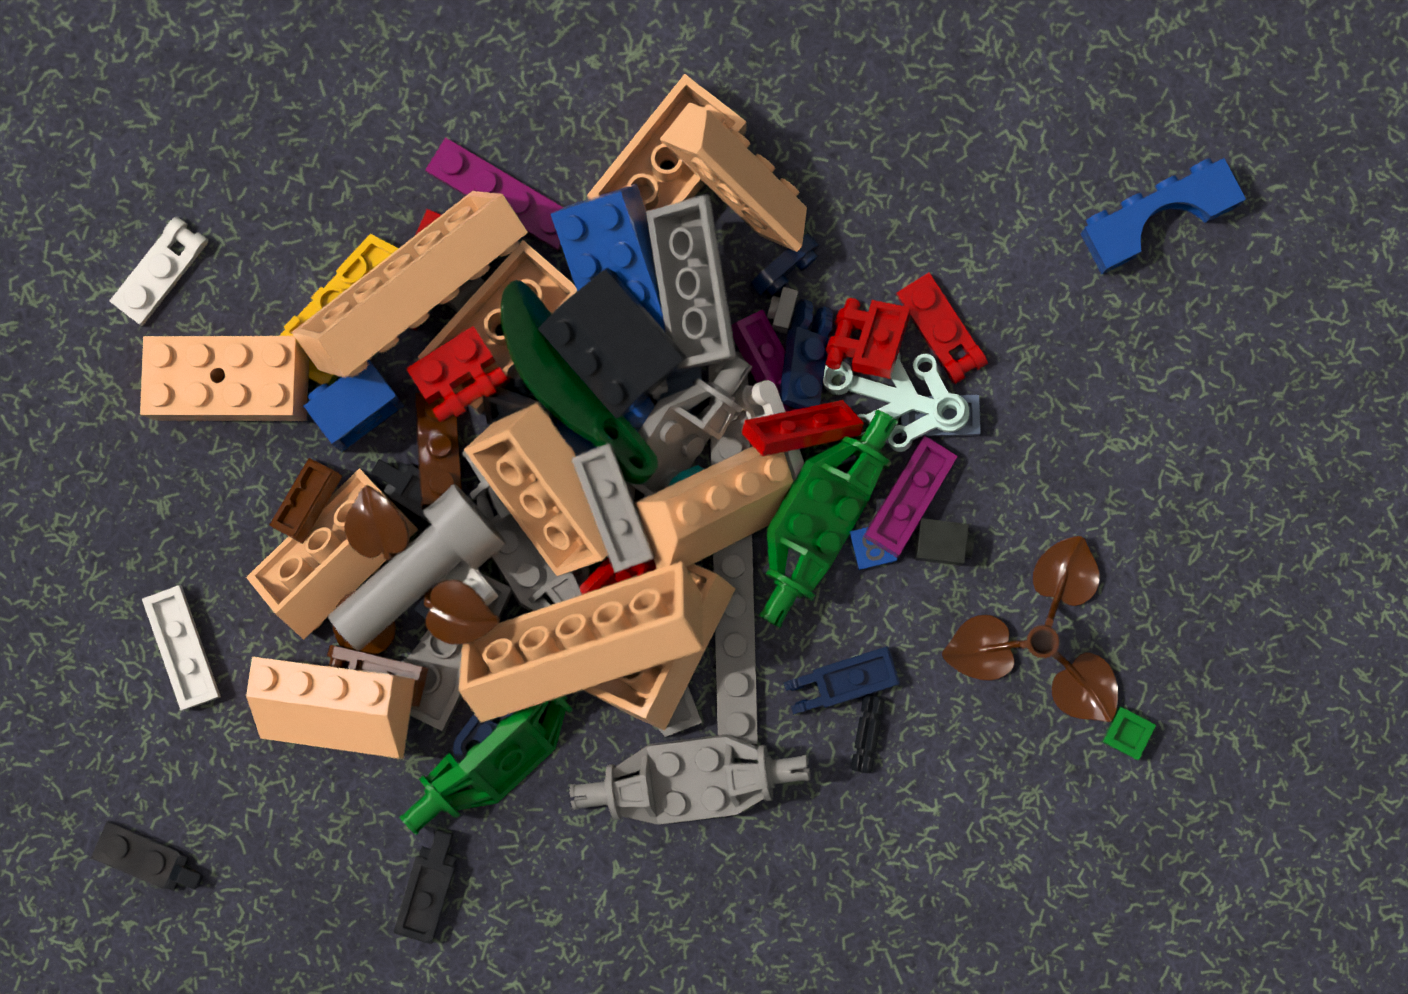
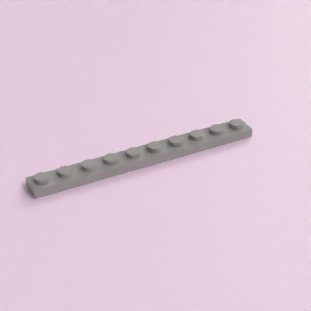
(736, 628)

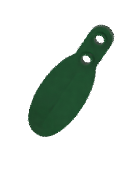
(561, 387)

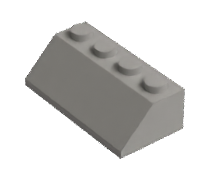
(691, 281)

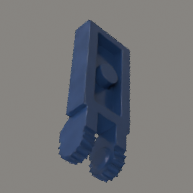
(805, 356)
(847, 679)

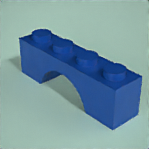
(1205, 193)

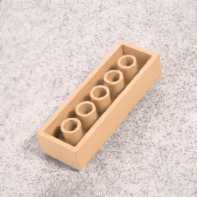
(410, 284)
(583, 642)

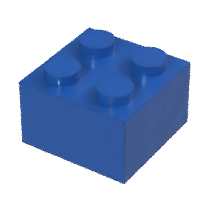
(352, 406)

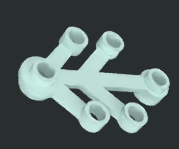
(905, 399)

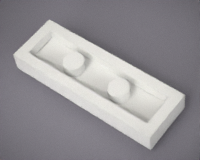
(181, 648)

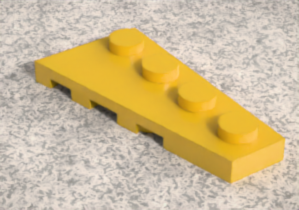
(360, 262)

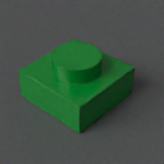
(1128, 733)

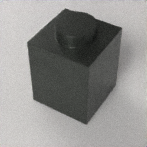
(943, 542)

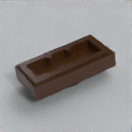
(305, 500)

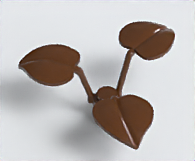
(457, 609)
(983, 651)

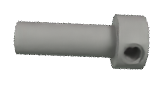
(456, 534)

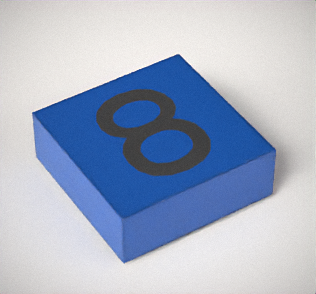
(867, 553)

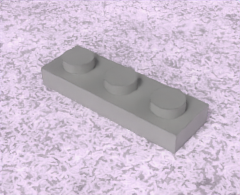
(612, 507)

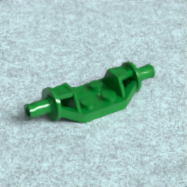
(821, 514)
(490, 767)

